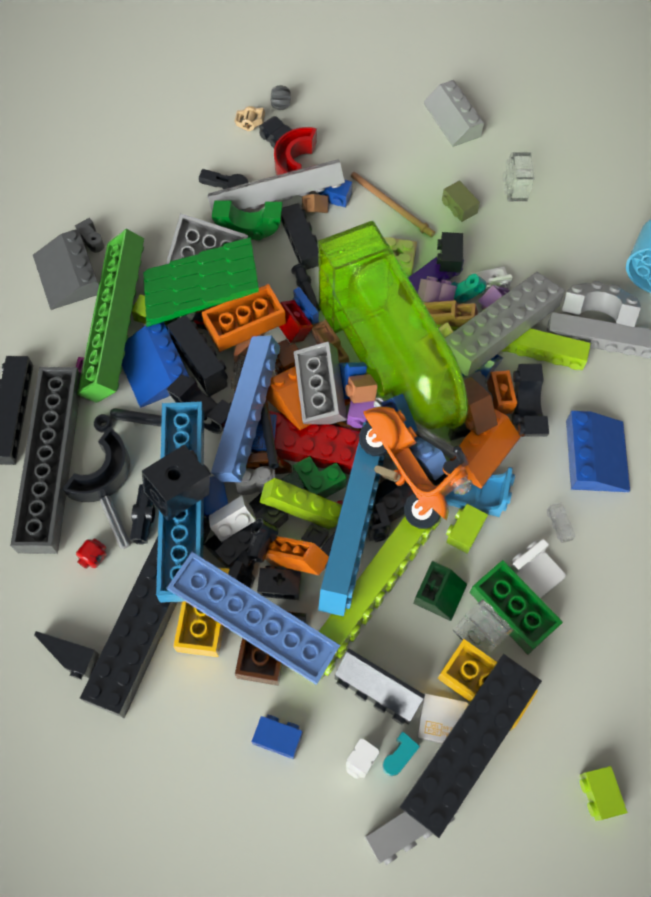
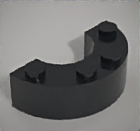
(186, 390)
(528, 411)
(107, 478)

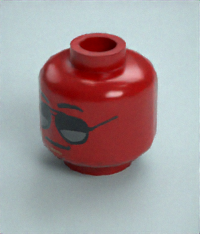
(91, 553)

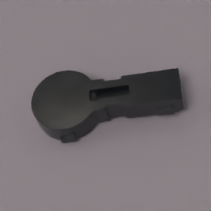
(217, 180)

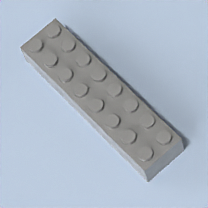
(504, 322)

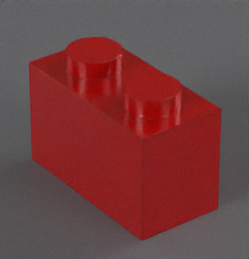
(297, 324)

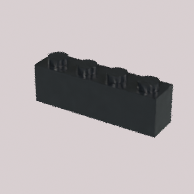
(300, 235)

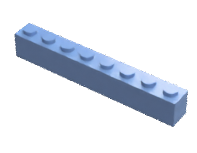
(245, 409)

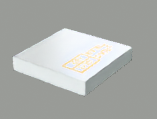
(438, 717)

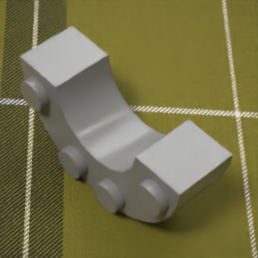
(603, 298)

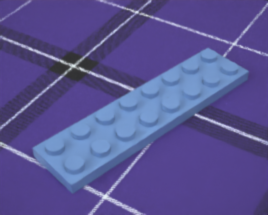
(253, 617)

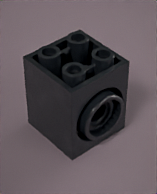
(176, 482)

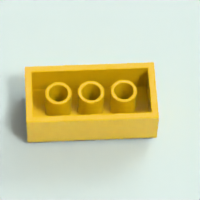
(197, 631)
(468, 671)

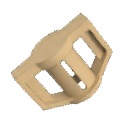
(249, 115)

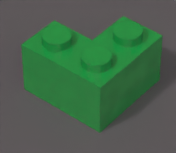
(320, 482)

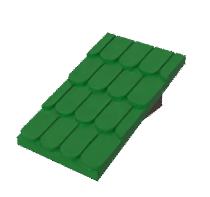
(200, 281)

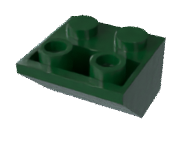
(440, 591)

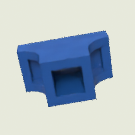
(351, 369)

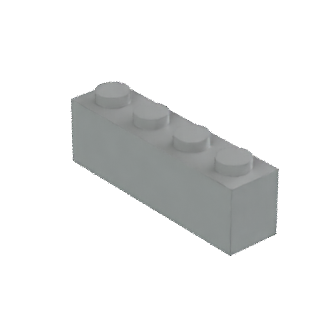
(396, 835)

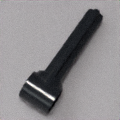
(136, 417)

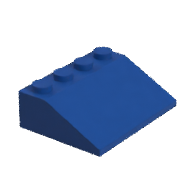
(151, 363)
(596, 453)

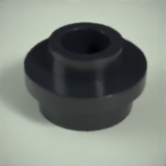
(102, 419)

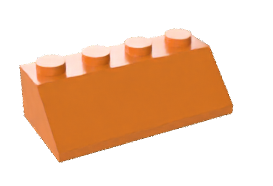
(488, 449)

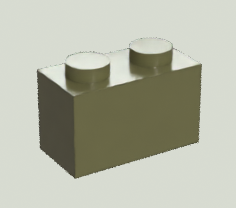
(460, 201)

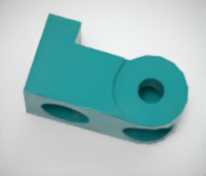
(469, 288)
(395, 763)

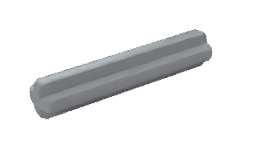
(115, 522)

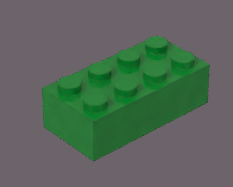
(517, 606)

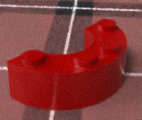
(291, 145)

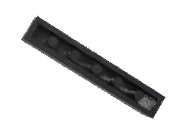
(13, 401)

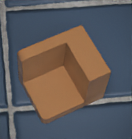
(315, 203)

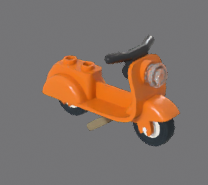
(389, 434)

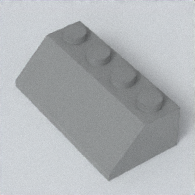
(454, 114)
(320, 384)

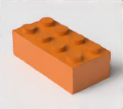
(244, 318)

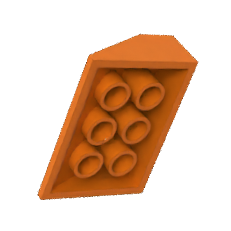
(284, 396)

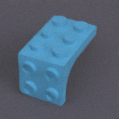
(490, 499)

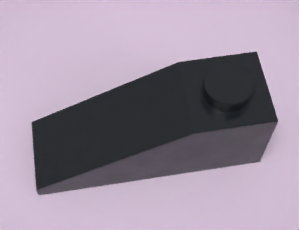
(73, 657)

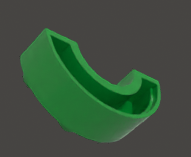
(254, 224)

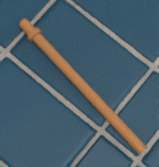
(424, 227)

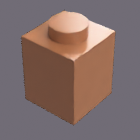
(361, 388)

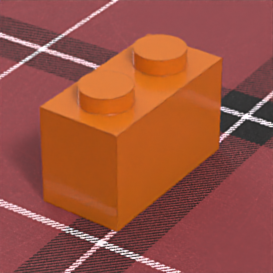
(502, 390)

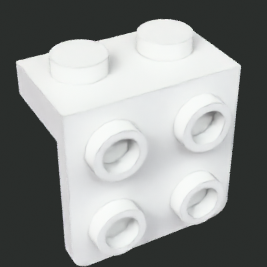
(537, 569)

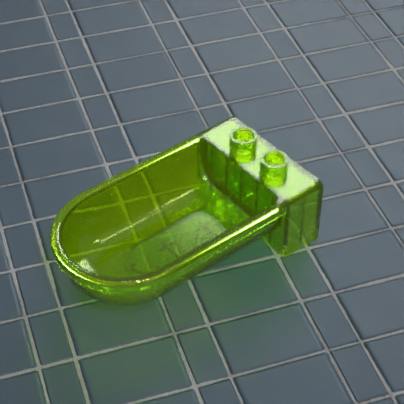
(389, 326)

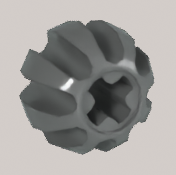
(280, 97)

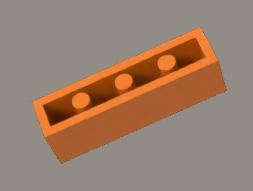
(297, 555)

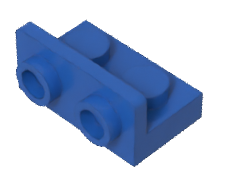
(306, 306)

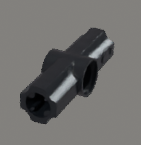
(142, 516)

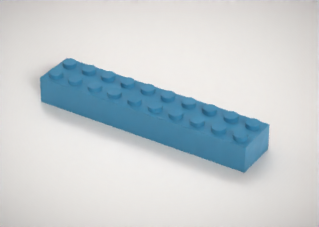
(183, 534)
(350, 534)

